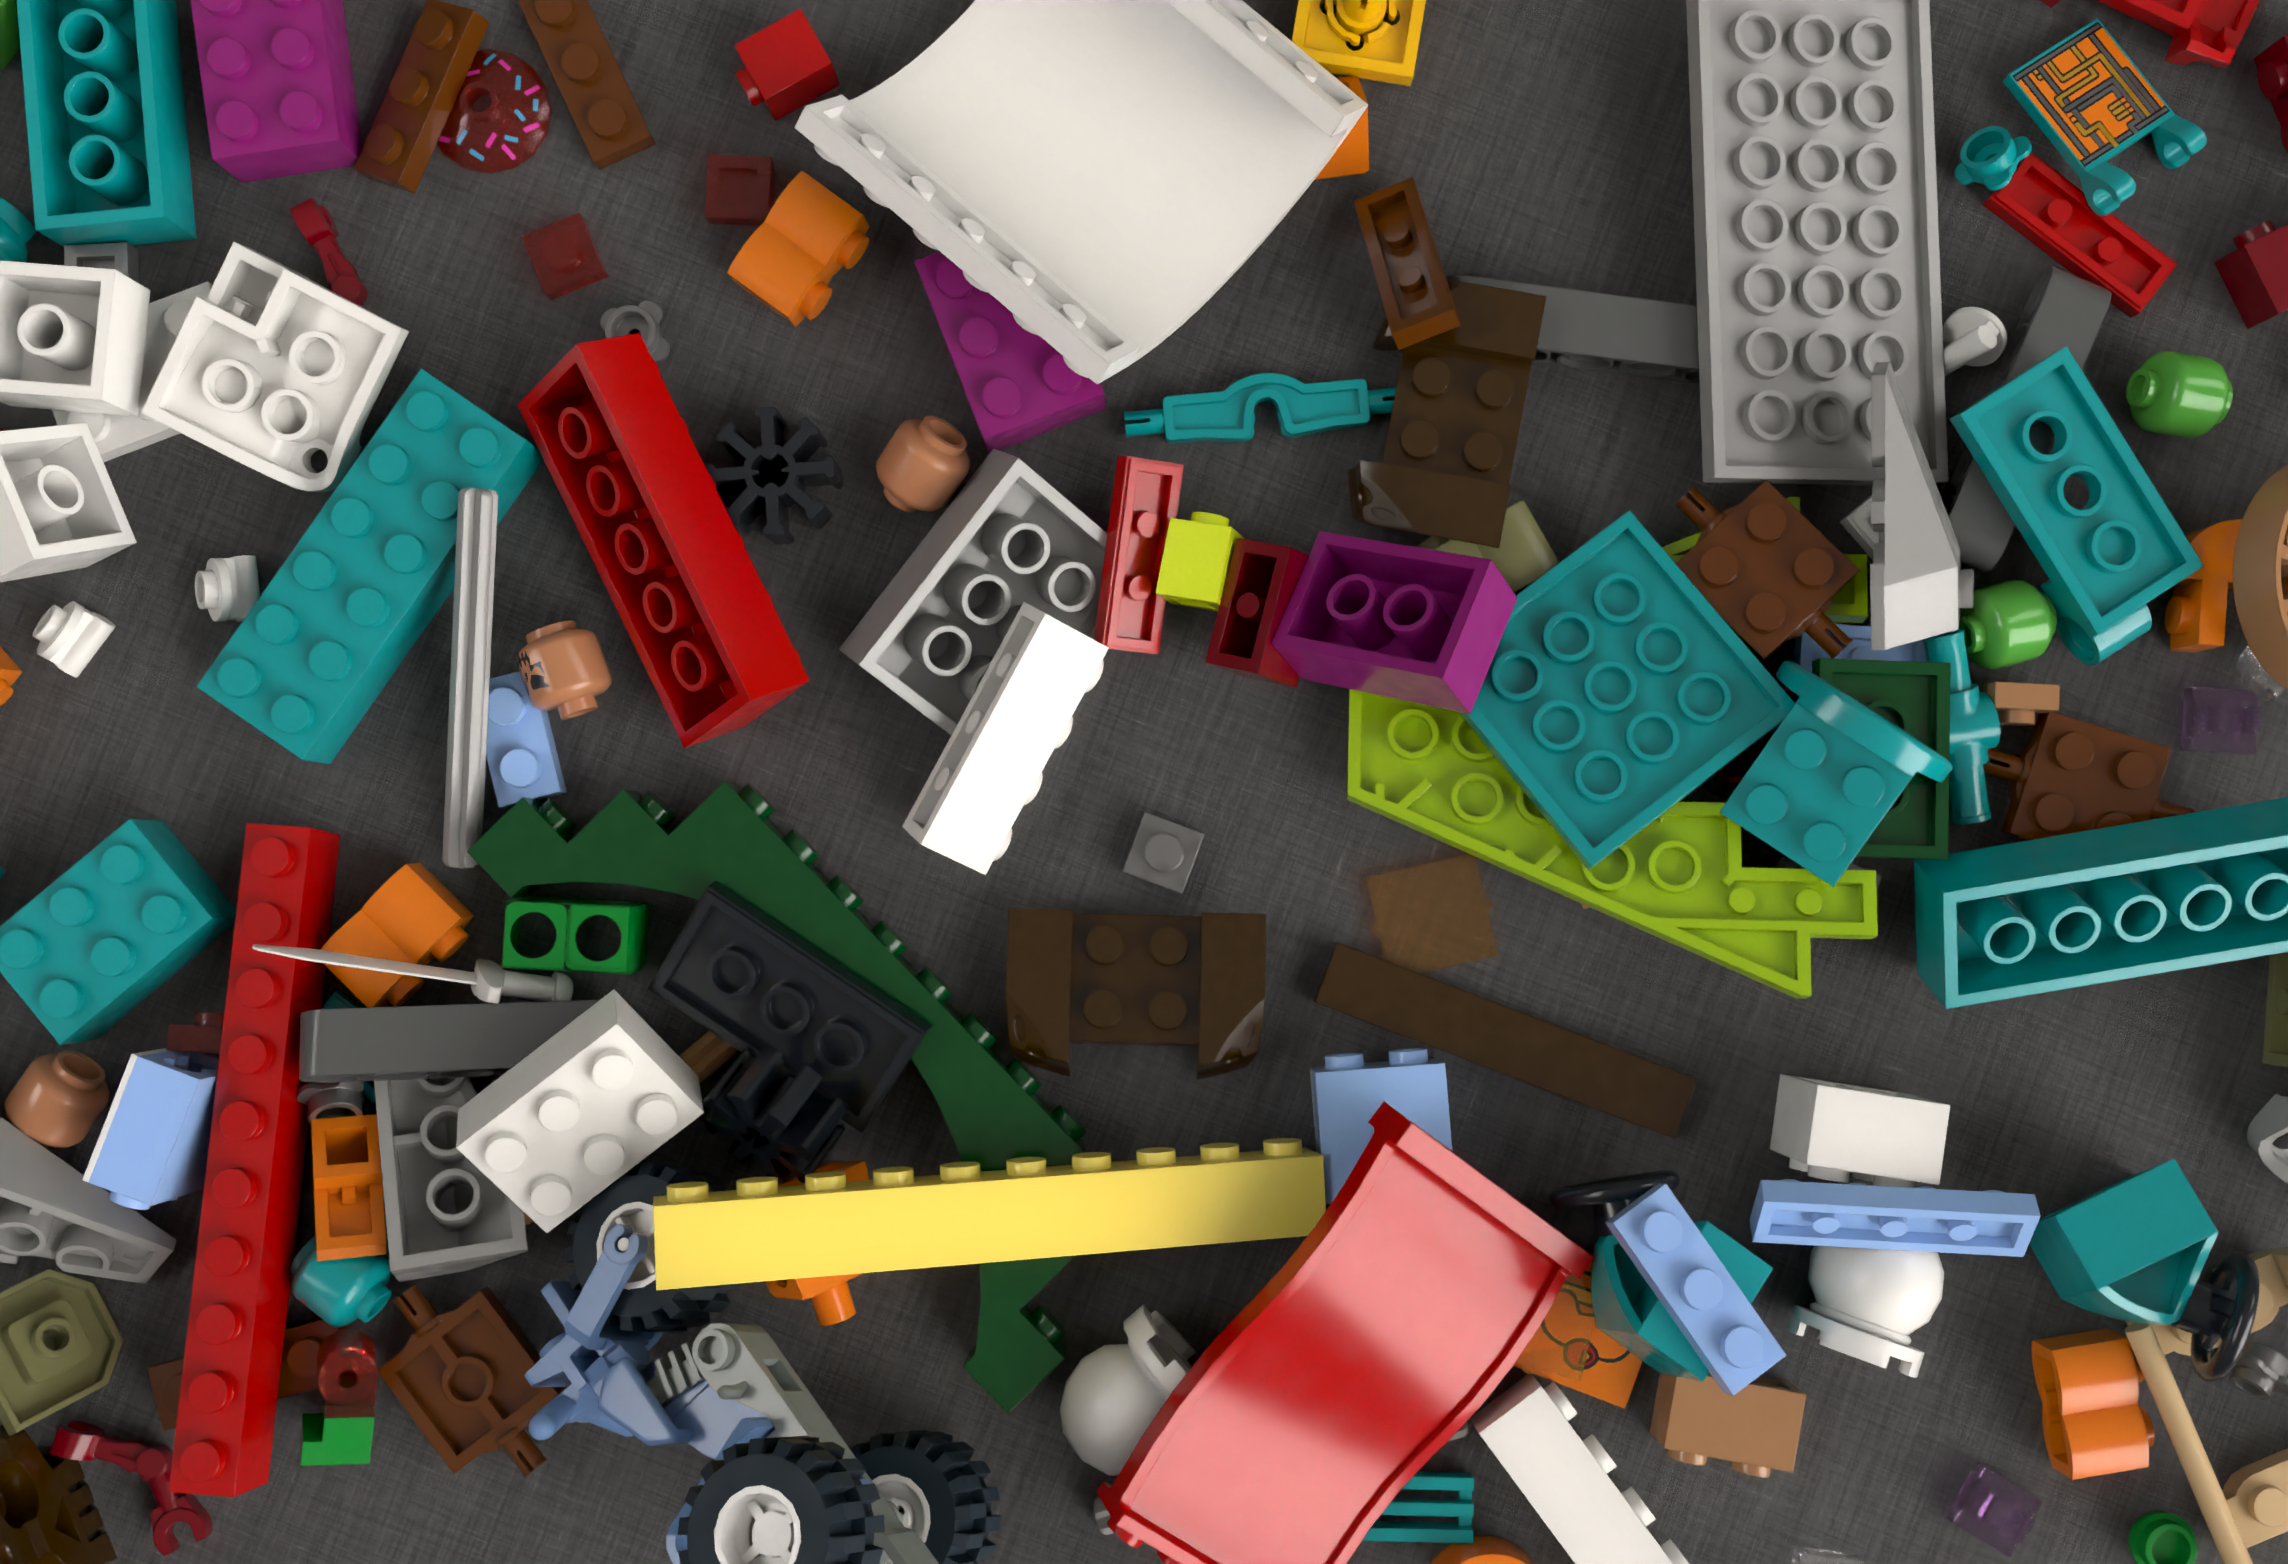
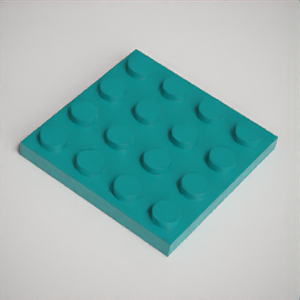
(1619, 691)

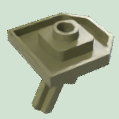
(52, 1346)

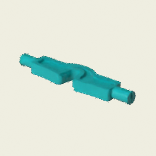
(1231, 418)

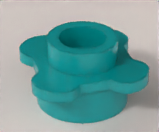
(1991, 157)

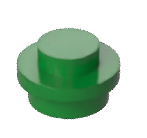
(2162, 1539)

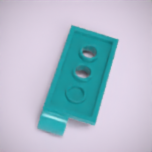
(2099, 558)

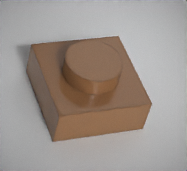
(2022, 701)

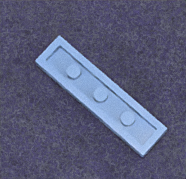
(1894, 1217)

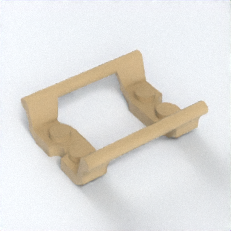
(2255, 1496)

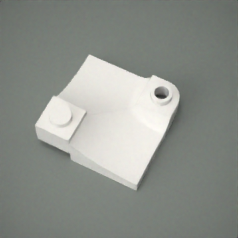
(275, 372)

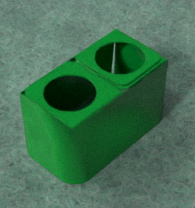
(631, 921)

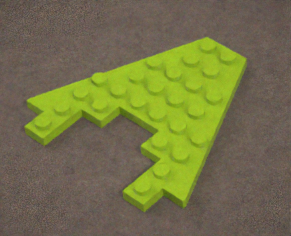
(1670, 879)

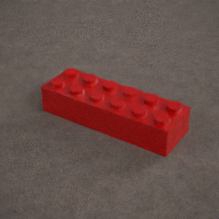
(661, 538)

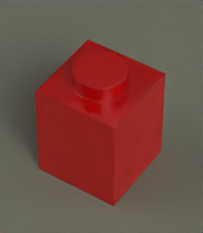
(785, 66)

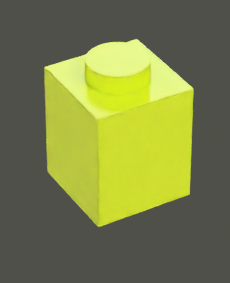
(1196, 560)

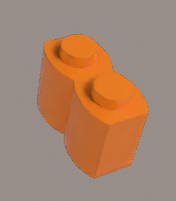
(800, 250)
(403, 922)
(2091, 1403)

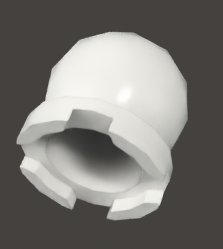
(1871, 1302)
(1122, 1389)

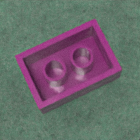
(277, 86)
(1008, 374)
(1395, 620)

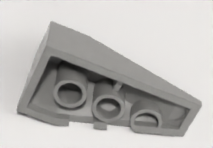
(1917, 563)
(436, 1201)
(63, 1218)

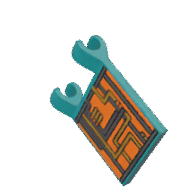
(2096, 106)

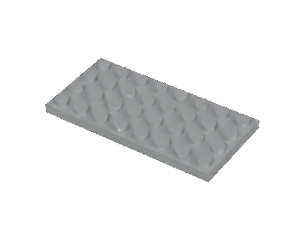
(1813, 233)

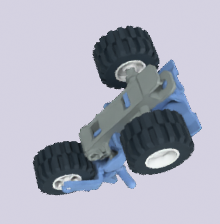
(780, 1470)

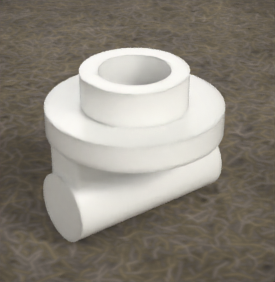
(1972, 338)
(228, 587)
(71, 636)

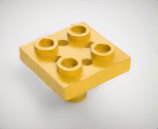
(1387, 49)

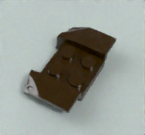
(1454, 421)
(1135, 984)

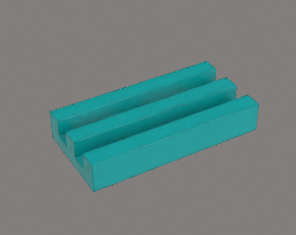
(1430, 1531)

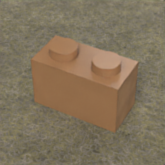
(1751, 1429)

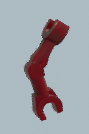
(321, 234)
(153, 1463)

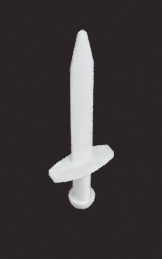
(487, 980)

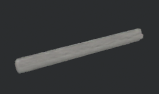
(469, 674)

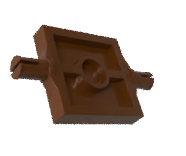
(1766, 570)
(2081, 779)
(467, 1380)

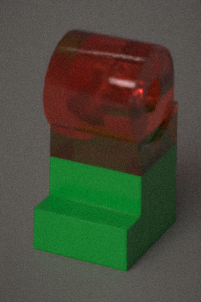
(349, 1390)

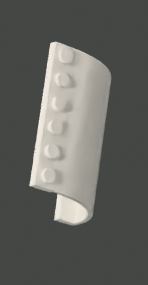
(1094, 157)

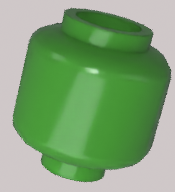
(2179, 394)
(2007, 624)

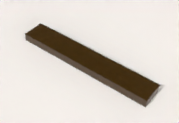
(1505, 1040)

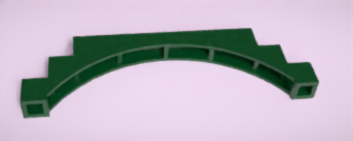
(981, 1097)

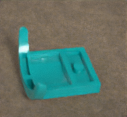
(1827, 776)

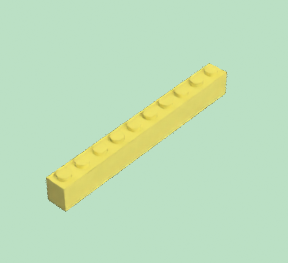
(986, 1215)

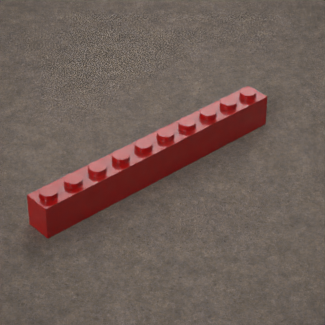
(253, 1167)

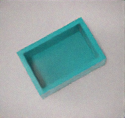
(111, 931)

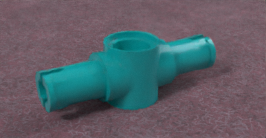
(1972, 730)

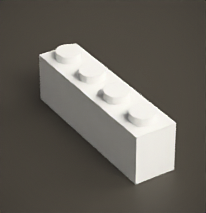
(1005, 739)
(1569, 1478)

